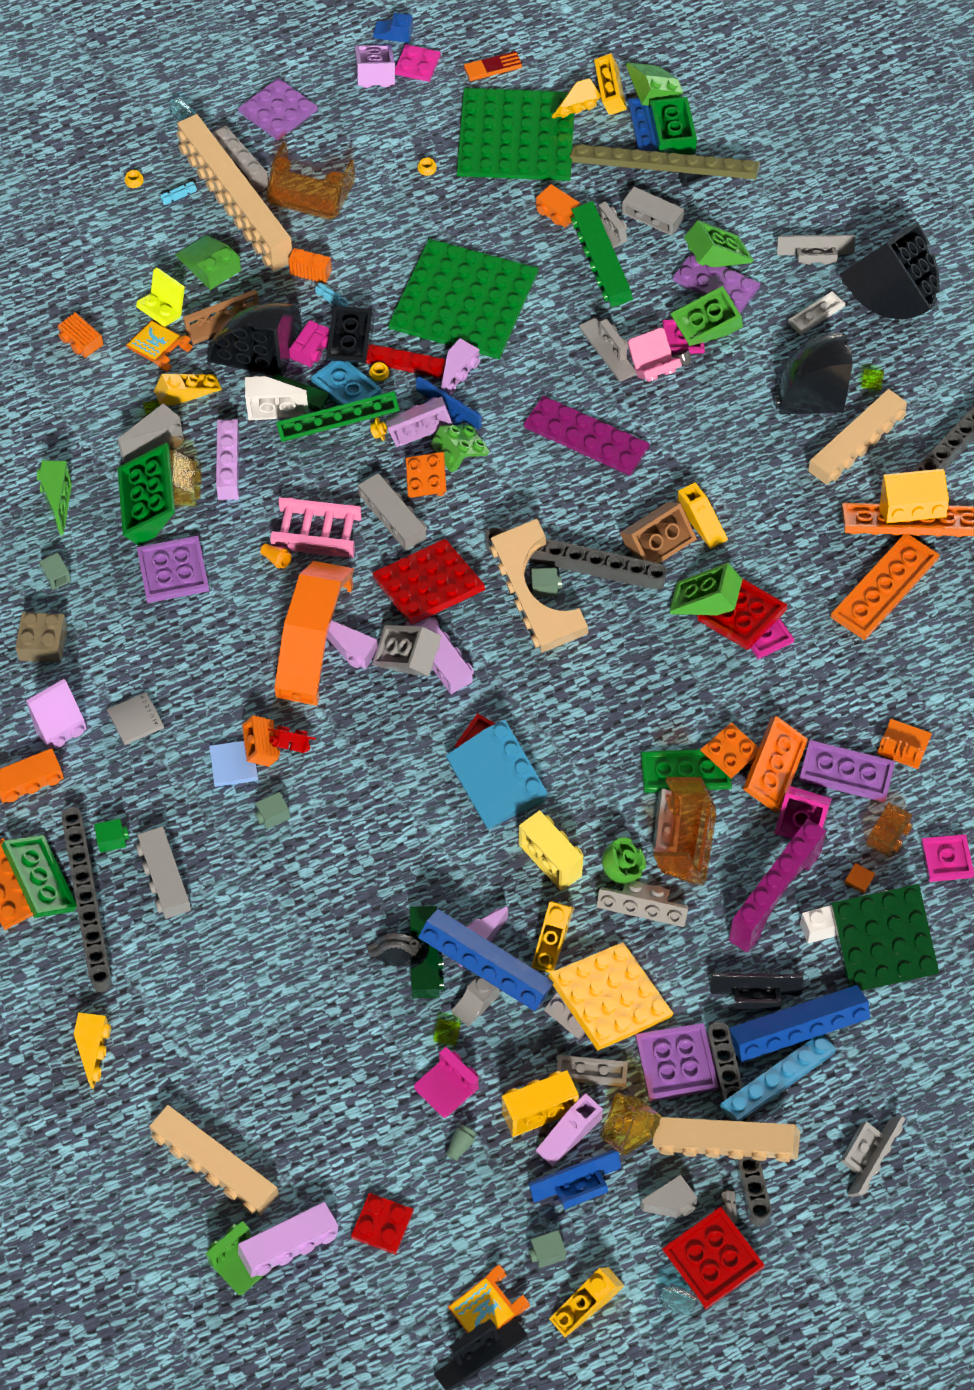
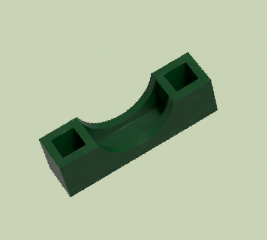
(425, 977)

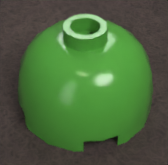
(623, 861)

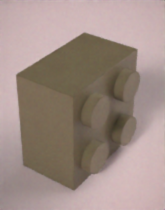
(41, 637)

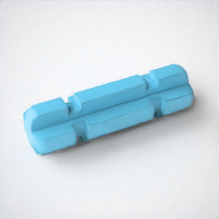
(178, 192)
(330, 295)

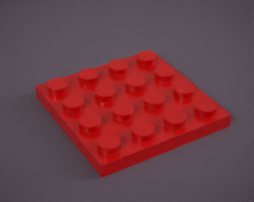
(428, 581)

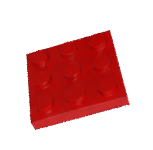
(751, 617)
(713, 1258)

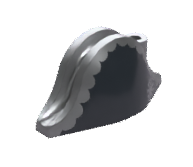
(397, 949)

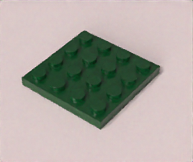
(884, 938)

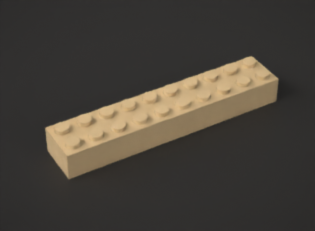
(234, 192)

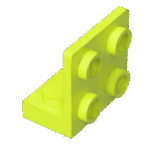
(165, 299)

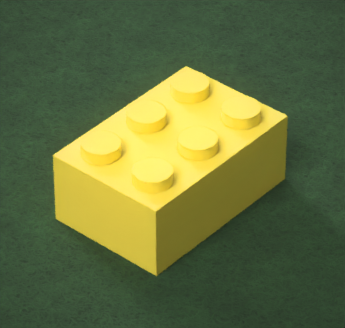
(551, 850)

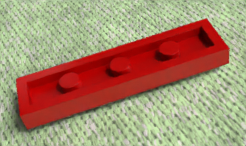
(407, 361)

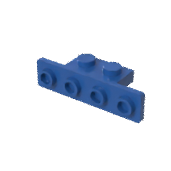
(456, 408)
(578, 1181)

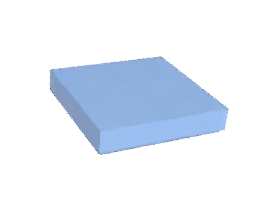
(230, 764)

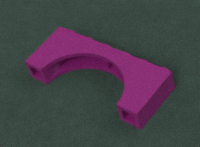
(799, 854)

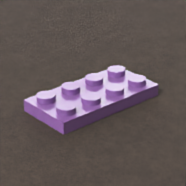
(707, 279)
(847, 771)

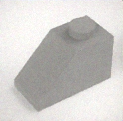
(671, 1199)

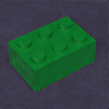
(673, 126)

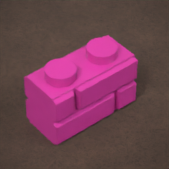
(310, 344)

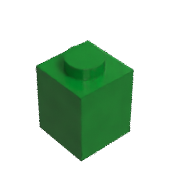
(111, 835)

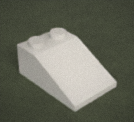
(273, 399)

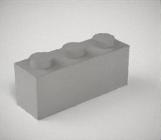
(652, 211)

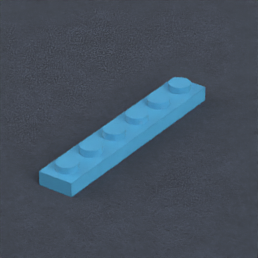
(777, 1078)

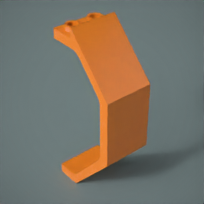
(307, 630)

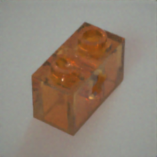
(891, 819)

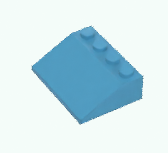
(497, 775)

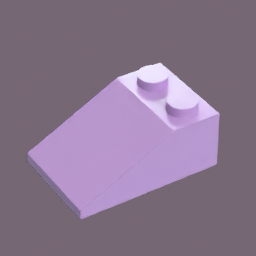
(375, 65)
(56, 715)

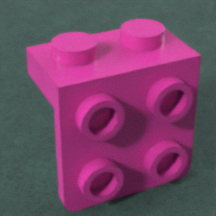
(447, 1083)

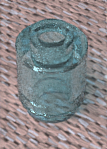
(181, 109)
(678, 1299)

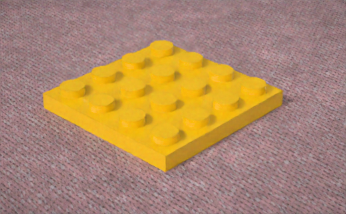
(610, 996)

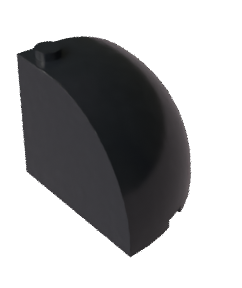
(897, 277)
(257, 338)
(816, 377)

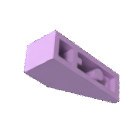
(352, 645)

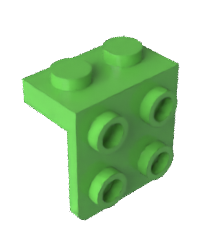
(458, 443)
(226, 1262)

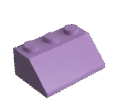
(418, 421)

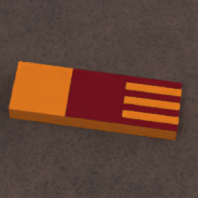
(492, 66)

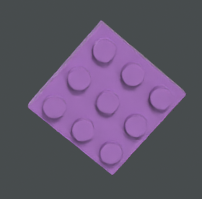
(277, 109)
(172, 569)
(676, 1062)

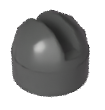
(685, 357)

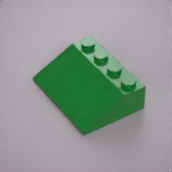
(146, 494)

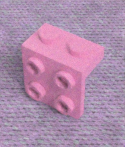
(652, 355)

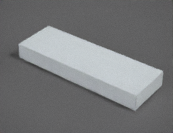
(816, 313)

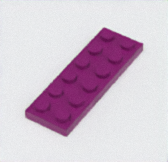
(586, 435)

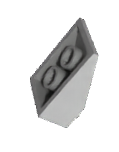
(151, 432)
(407, 649)

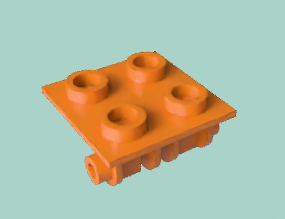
(426, 475)
(904, 743)
(730, 750)

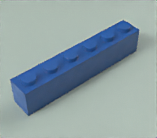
(486, 960)
(799, 1023)

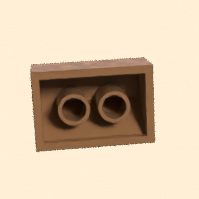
(659, 533)

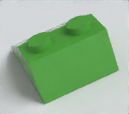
(653, 83)
(716, 246)
(210, 261)
(708, 318)
(56, 487)
(707, 592)

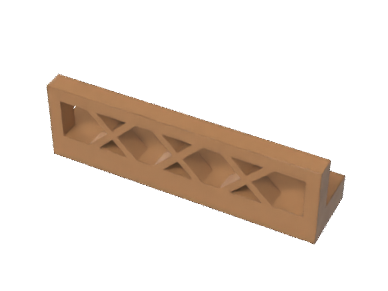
(207, 326)

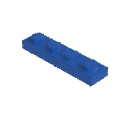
(642, 125)

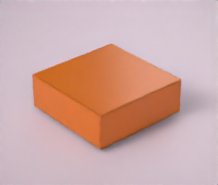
(859, 878)

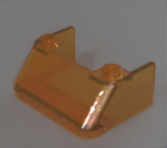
(305, 193)
(690, 832)

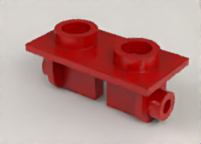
(282, 737)

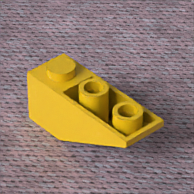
(579, 98)
(179, 388)
(701, 515)
(552, 936)
(90, 1038)
(586, 1300)

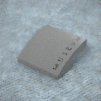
(135, 718)

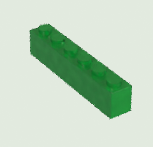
(602, 255)
(338, 416)

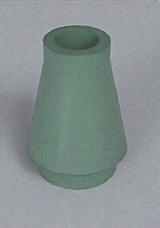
(461, 1141)

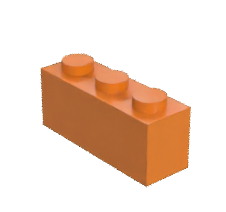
(29, 775)

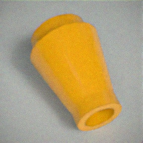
(277, 556)

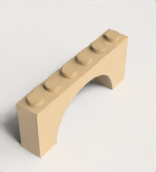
(549, 626)

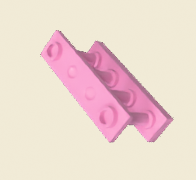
(312, 544)

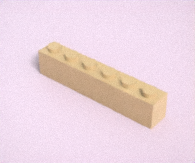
(857, 437)
(727, 1138)
(214, 1161)

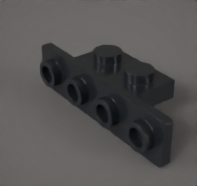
(756, 990)
(479, 1350)

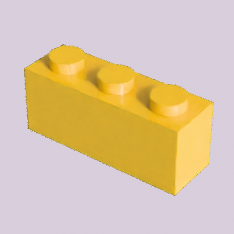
(610, 84)

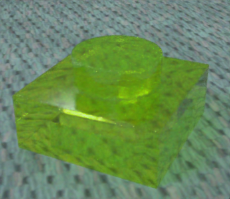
(872, 379)

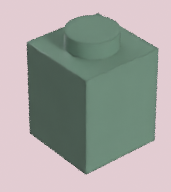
(55, 571)
(545, 582)
(272, 811)
(547, 1249)

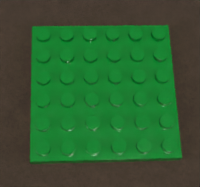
(514, 135)
(463, 297)

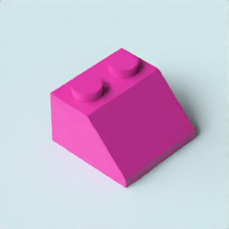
(799, 807)

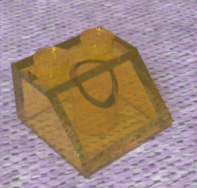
(185, 480)
(629, 1123)

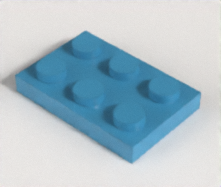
(344, 383)

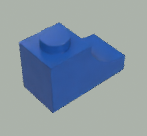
(396, 29)

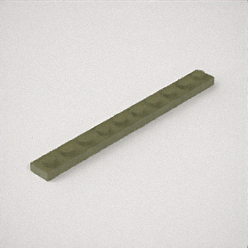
(665, 161)

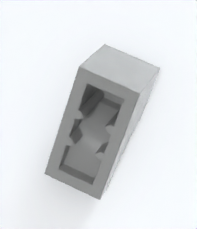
(475, 1000)

